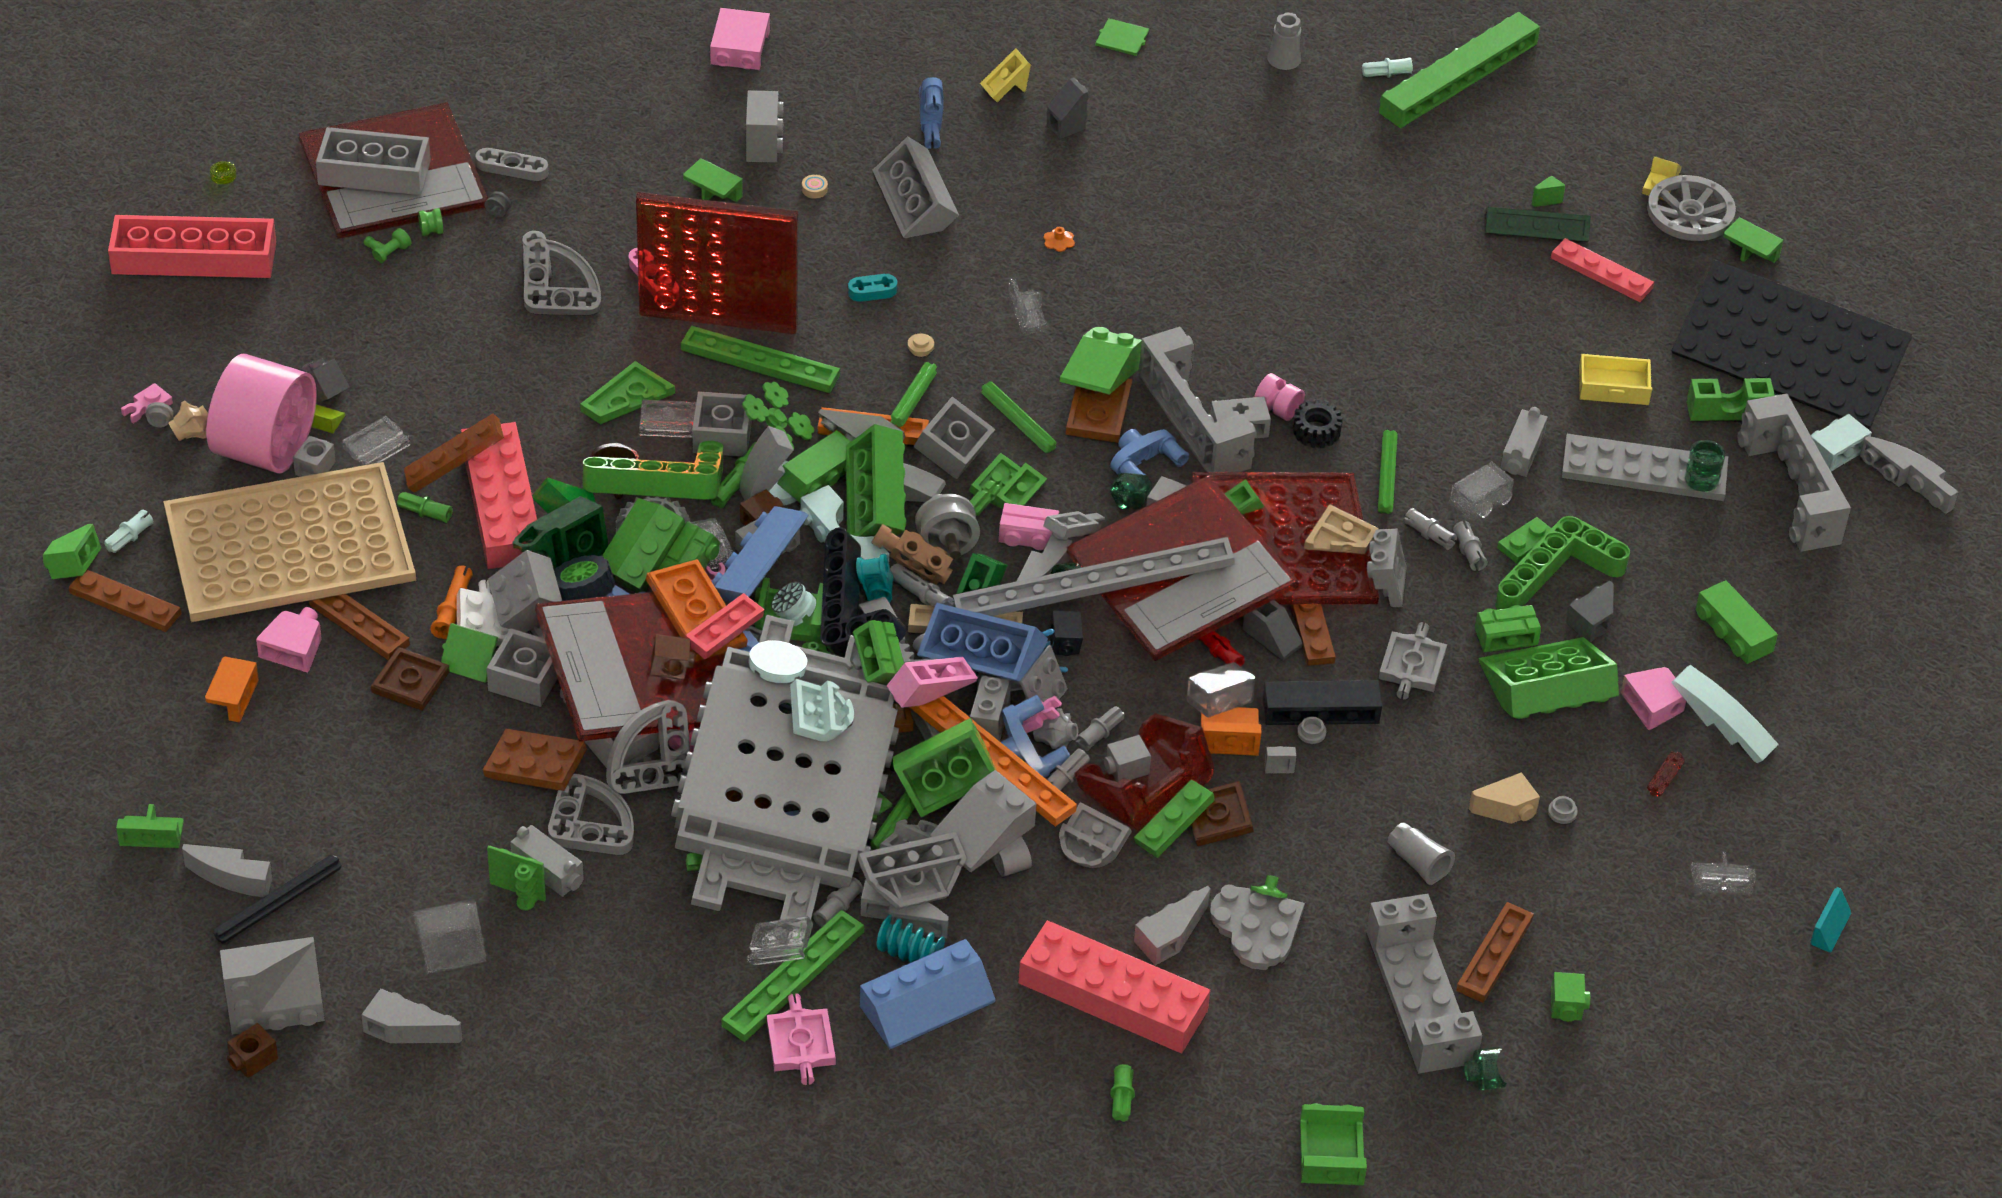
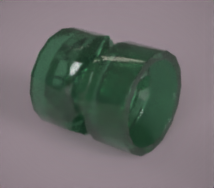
(1704, 465)

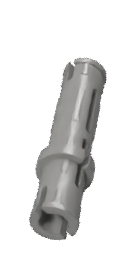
(927, 592)

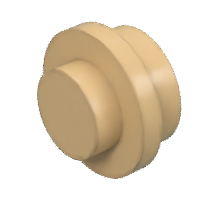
(920, 345)

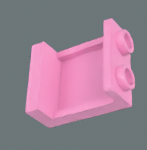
(739, 38)

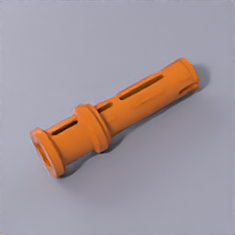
(448, 609)

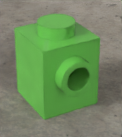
(1569, 996)

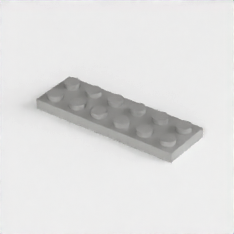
(1633, 466)

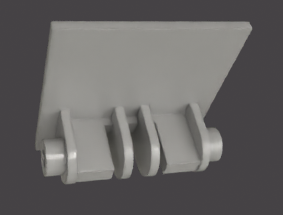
(1044, 678)

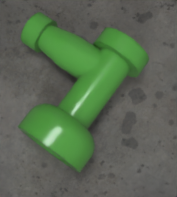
(400, 240)

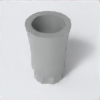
(1286, 42)
(1421, 853)

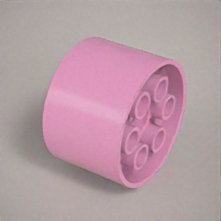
(261, 413)

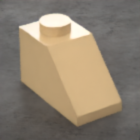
(1506, 800)

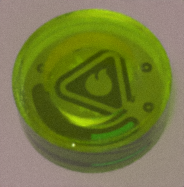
(223, 172)

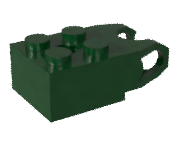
(566, 532)

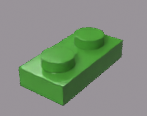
(1522, 540)

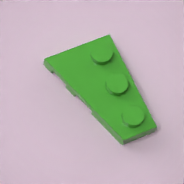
(626, 393)

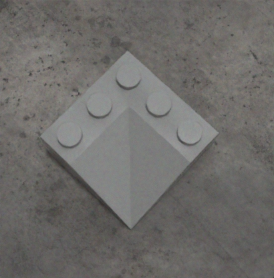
(272, 985)

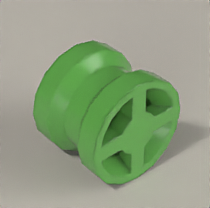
(430, 222)

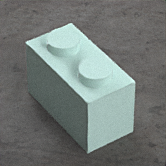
(1840, 441)

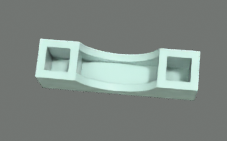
(826, 513)

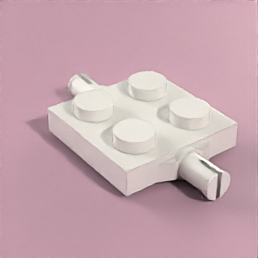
(478, 611)

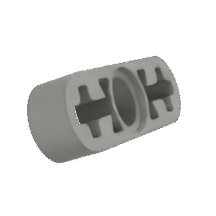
(493, 166)

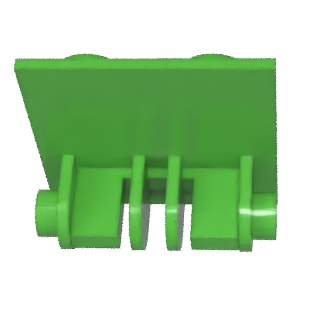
(518, 875)

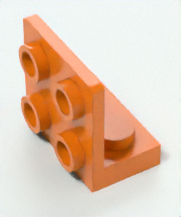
(1233, 732)

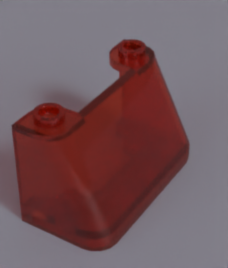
(1177, 756)

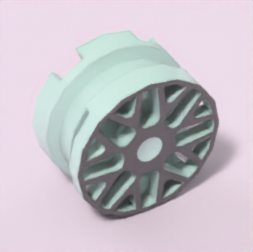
(793, 603)

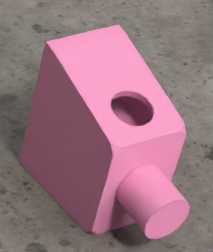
(291, 639)
(1653, 696)

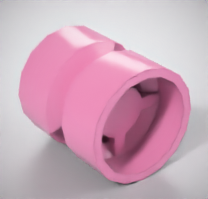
(1280, 396)

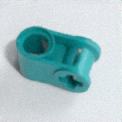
(875, 577)

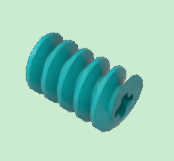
(904, 942)

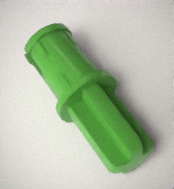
(425, 506)
(1122, 1092)

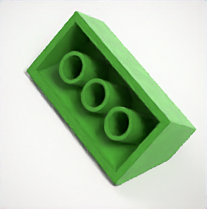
(875, 482)

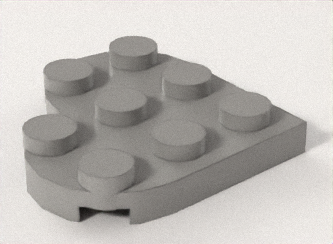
(1257, 923)

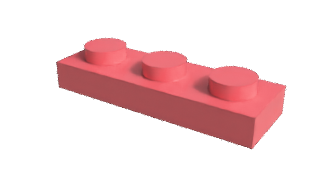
(724, 625)

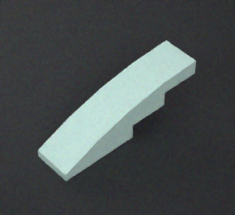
(1727, 714)

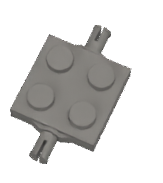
(1412, 661)

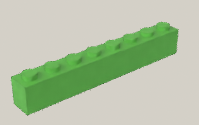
(1459, 69)

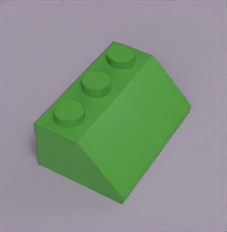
(642, 543)
(943, 767)

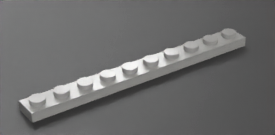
(1098, 578)

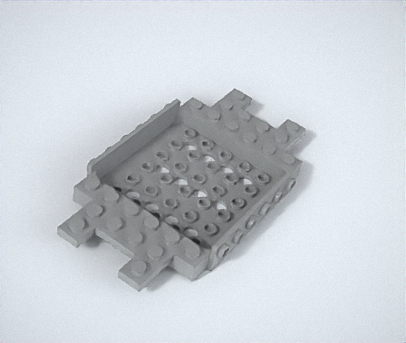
(766, 847)

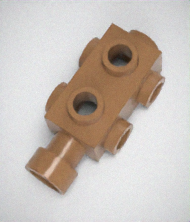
(919, 552)

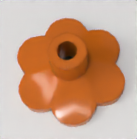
(1059, 239)

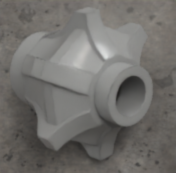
(1057, 731)

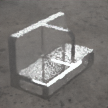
(1026, 309)
(1722, 877)

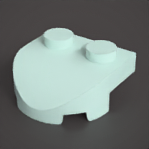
(819, 710)

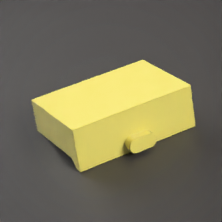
(1615, 379)

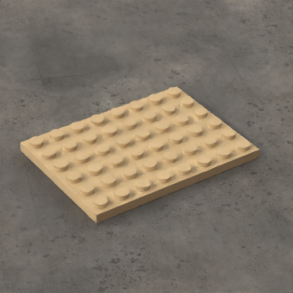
(288, 541)

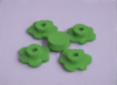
(774, 417)

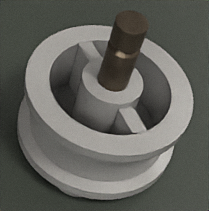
(948, 524)

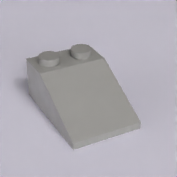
(988, 819)

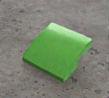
(1015, 482)

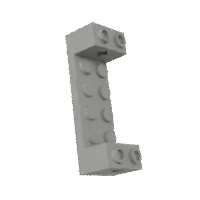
(1165, 371)
(1822, 508)
(1418, 985)

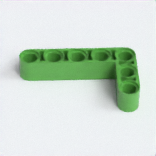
(658, 478)
(1565, 539)

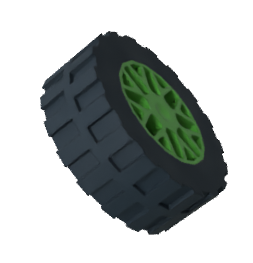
(584, 578)

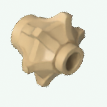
(189, 422)

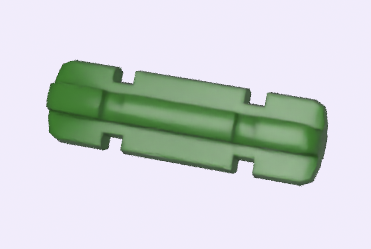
(983, 498)

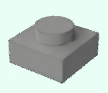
(1280, 759)

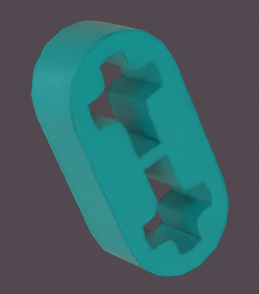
(872, 287)

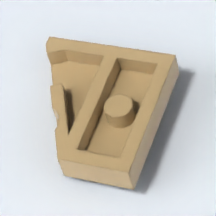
(1340, 533)

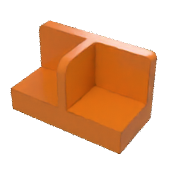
(233, 686)

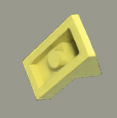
(1010, 72)
(1660, 170)

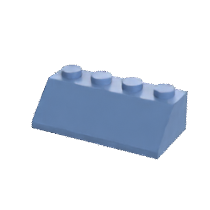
(758, 552)
(984, 641)
(926, 994)

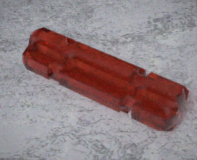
(1665, 774)

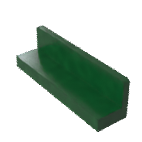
(1537, 224)

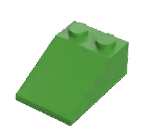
(1103, 360)

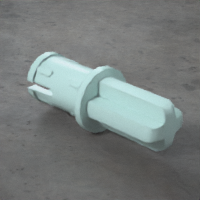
(1387, 67)
(128, 531)

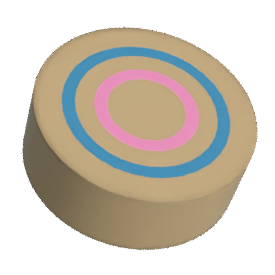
(814, 186)

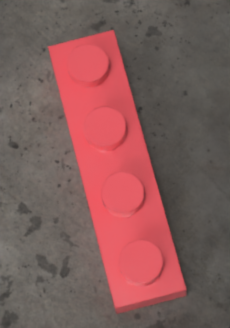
(1602, 270)

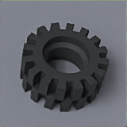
(1317, 413)

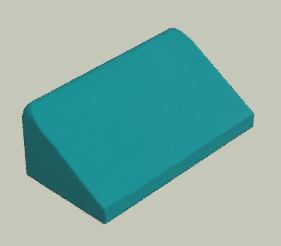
(1831, 921)

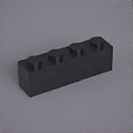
(1328, 700)

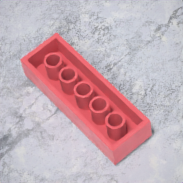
(192, 246)
(501, 496)
(1114, 986)

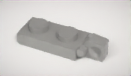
(1073, 524)

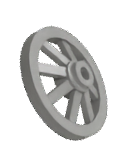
(1691, 211)

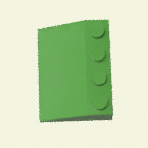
(1551, 677)

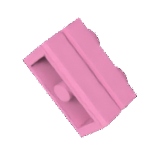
(1024, 526)

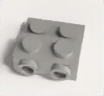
(1388, 565)

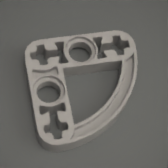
(541, 289)
(669, 758)
(577, 829)

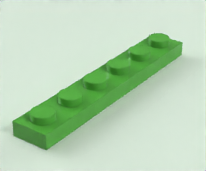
(760, 359)
(792, 976)

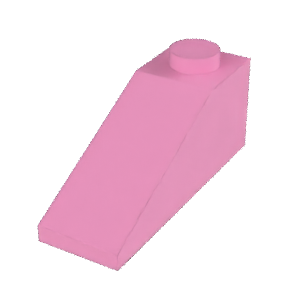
(929, 679)

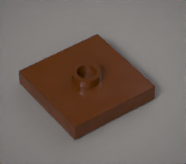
(410, 678)
(1224, 817)

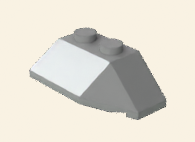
(914, 870)

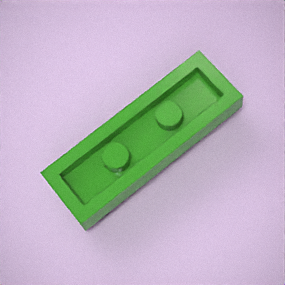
(1174, 818)

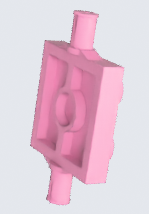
(800, 1039)

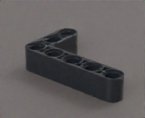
(841, 594)

